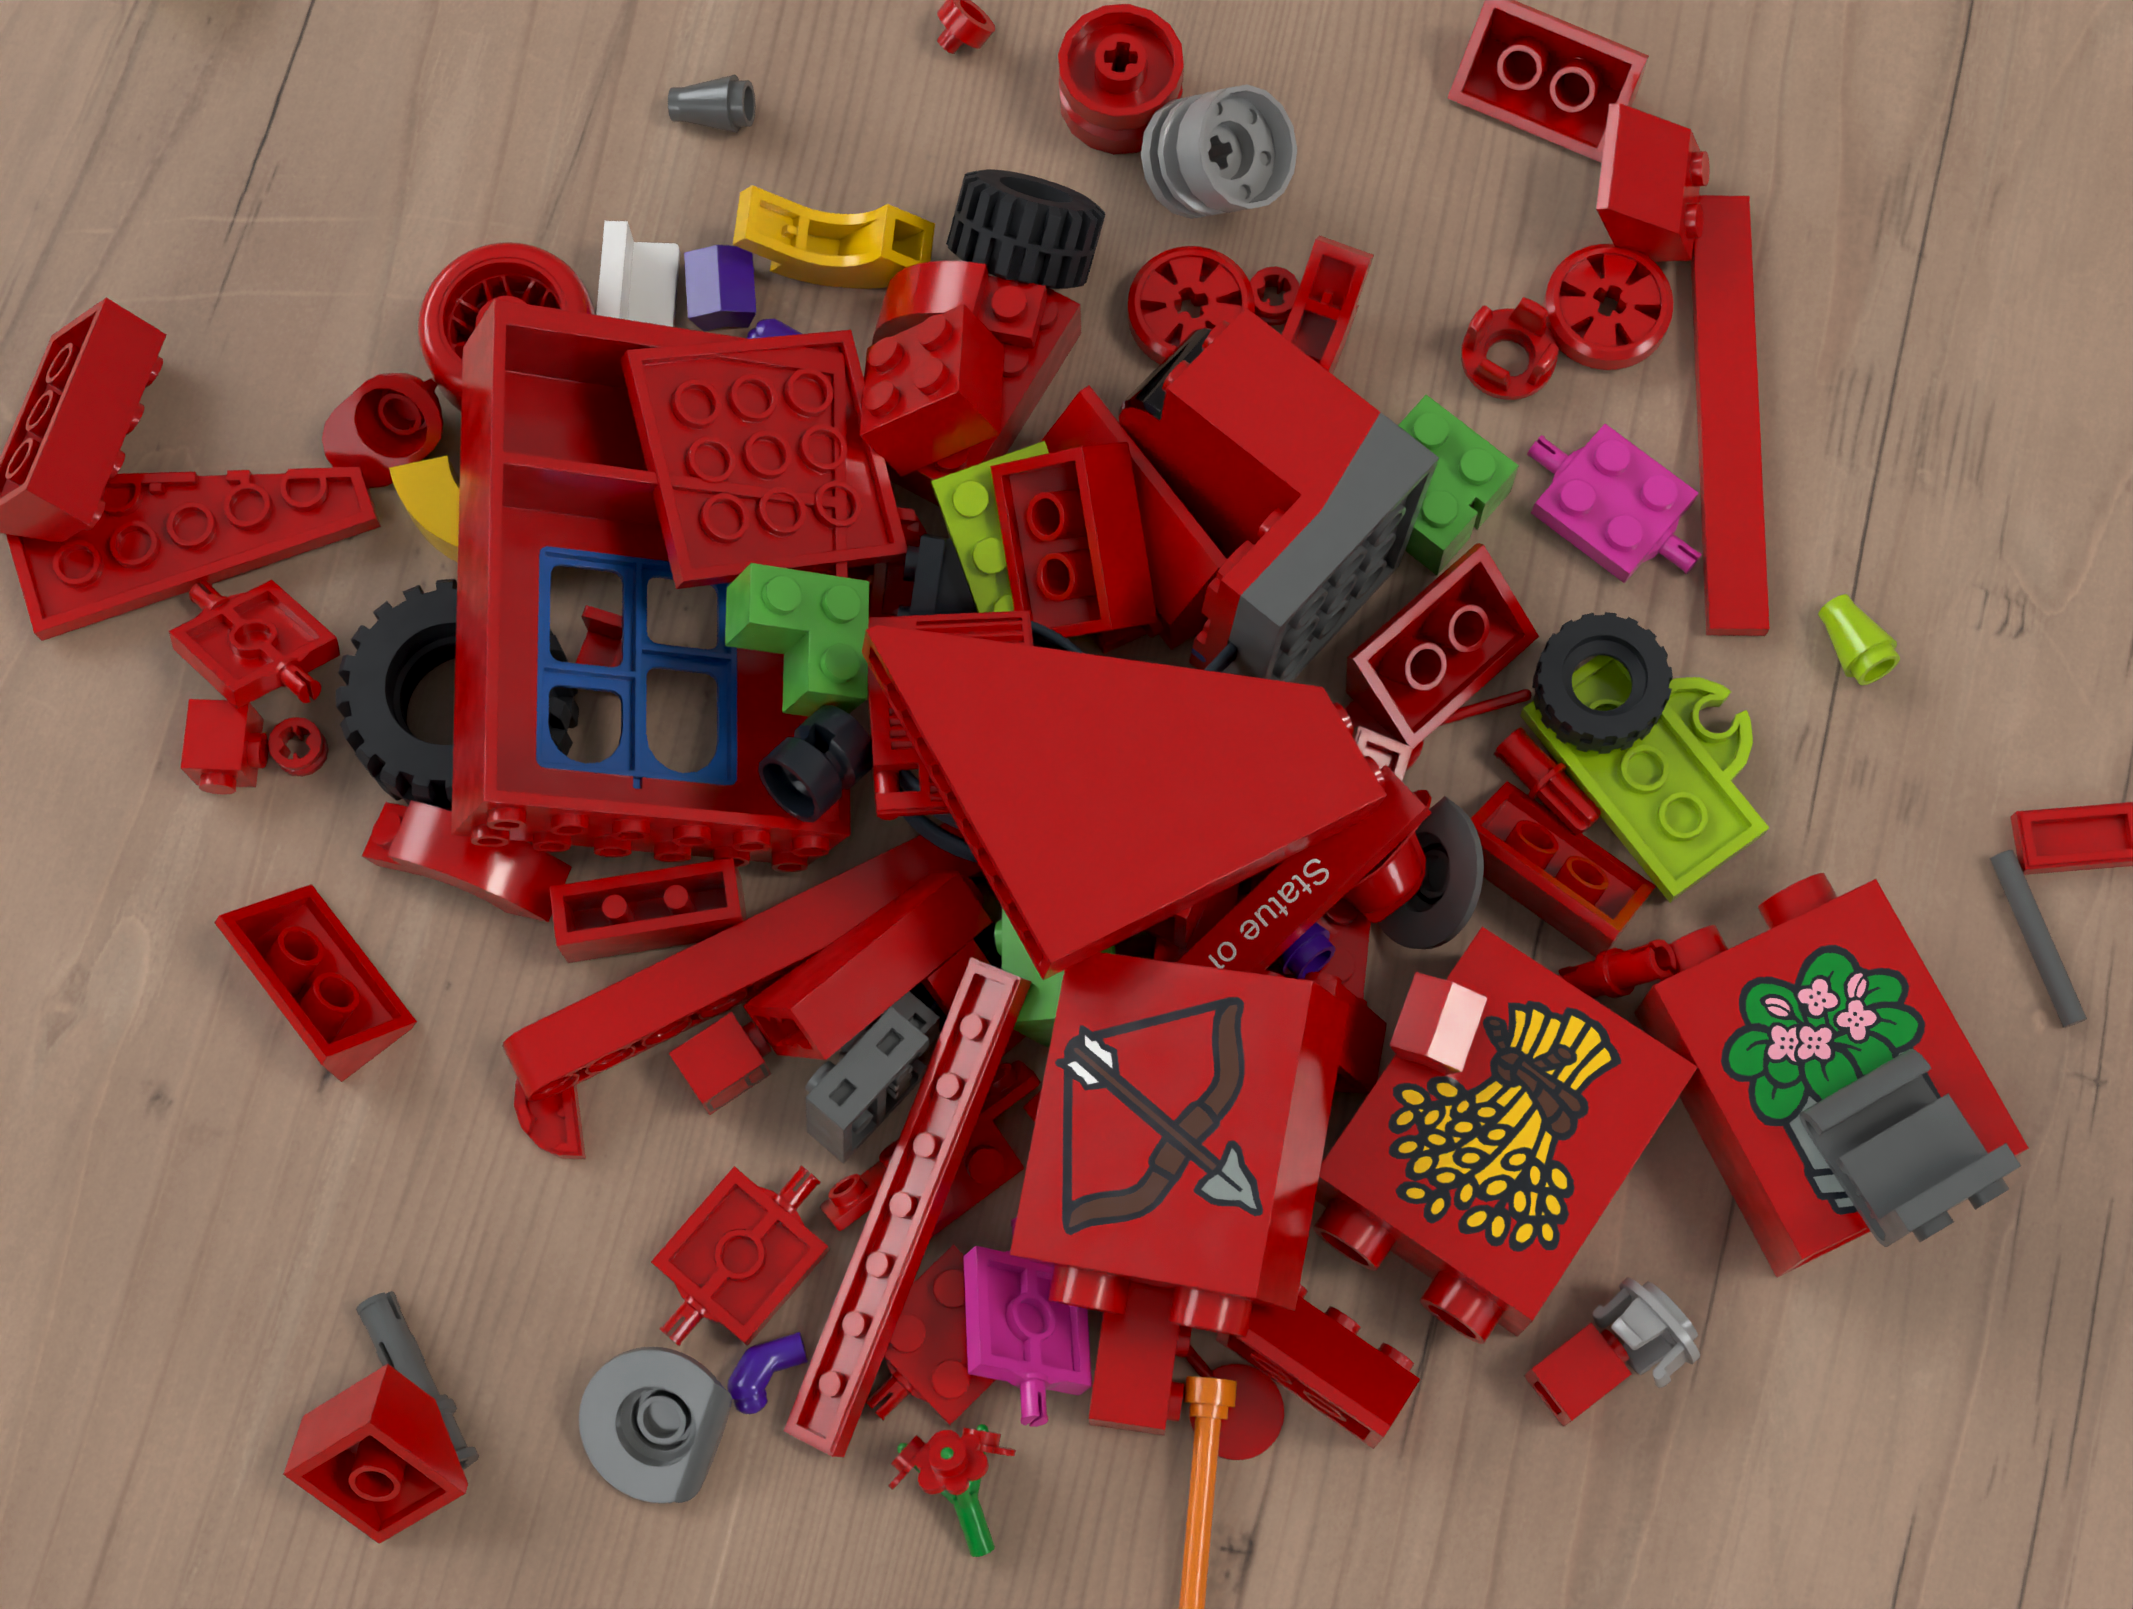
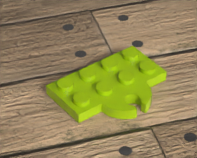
(1673, 789)

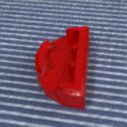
(552, 1122)

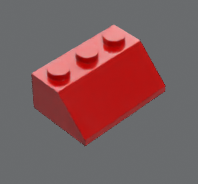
(1075, 539)
(1328, 1365)

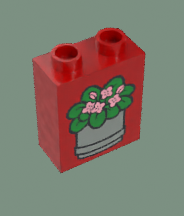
(1793, 1023)

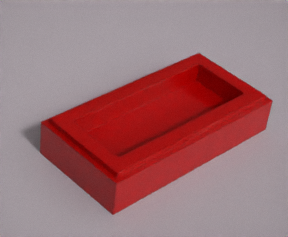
(2074, 838)

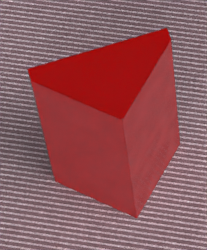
(1546, 75)
(1439, 649)
(1557, 872)
(318, 978)

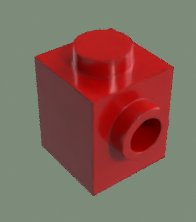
(223, 745)

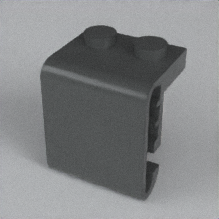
(1904, 1151)

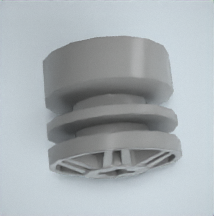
(1219, 152)

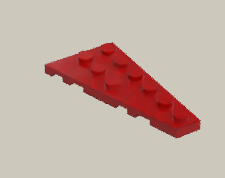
(182, 529)

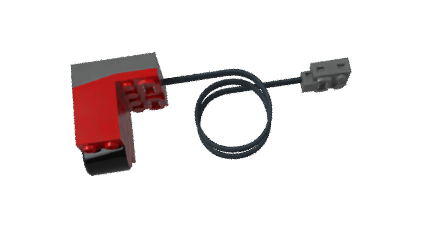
(1313, 515)

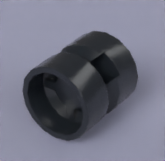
(816, 764)

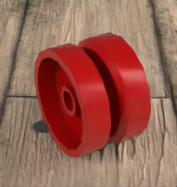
(1116, 74)

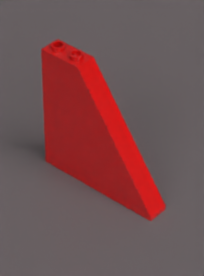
(1117, 782)

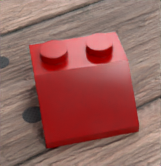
(1651, 184)
(378, 1455)

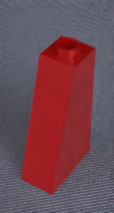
(868, 967)

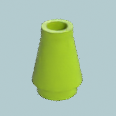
(1859, 642)

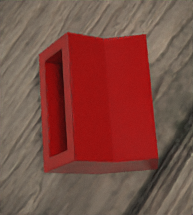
(1437, 1024)

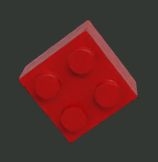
(932, 390)

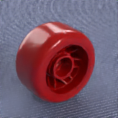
(468, 288)

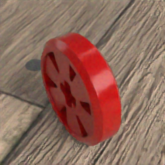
(1182, 275)
(1616, 339)

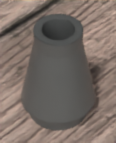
(716, 103)

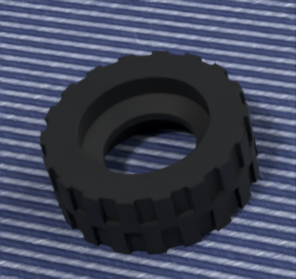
(1607, 637)

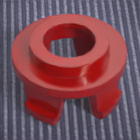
(1520, 325)

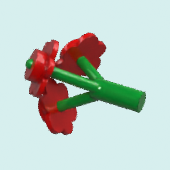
(955, 1470)

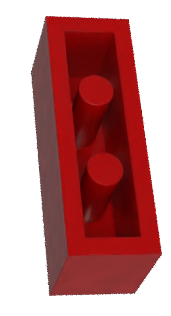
(646, 909)

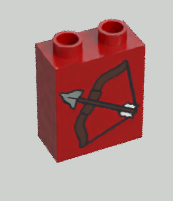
(1180, 1137)

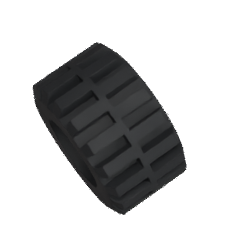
(1025, 228)

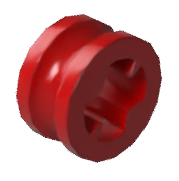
(1278, 278)
(280, 751)

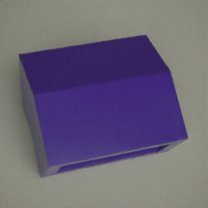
(720, 287)

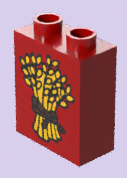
(1512, 1160)

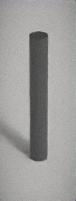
(2038, 938)

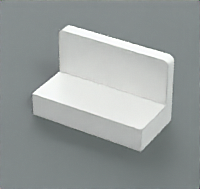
(637, 277)

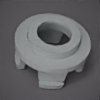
(1651, 1329)

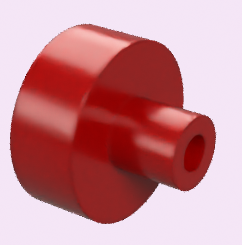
(964, 24)

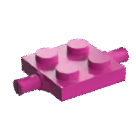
(1614, 503)
(1020, 1333)

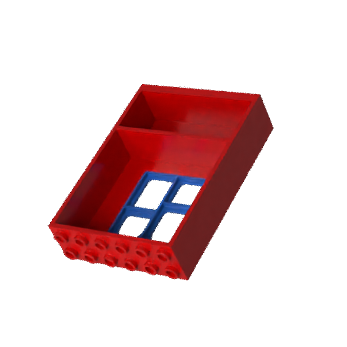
(564, 482)

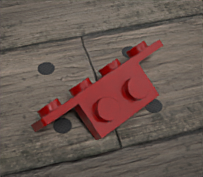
(983, 1168)

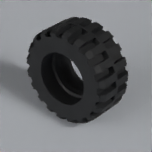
(381, 680)

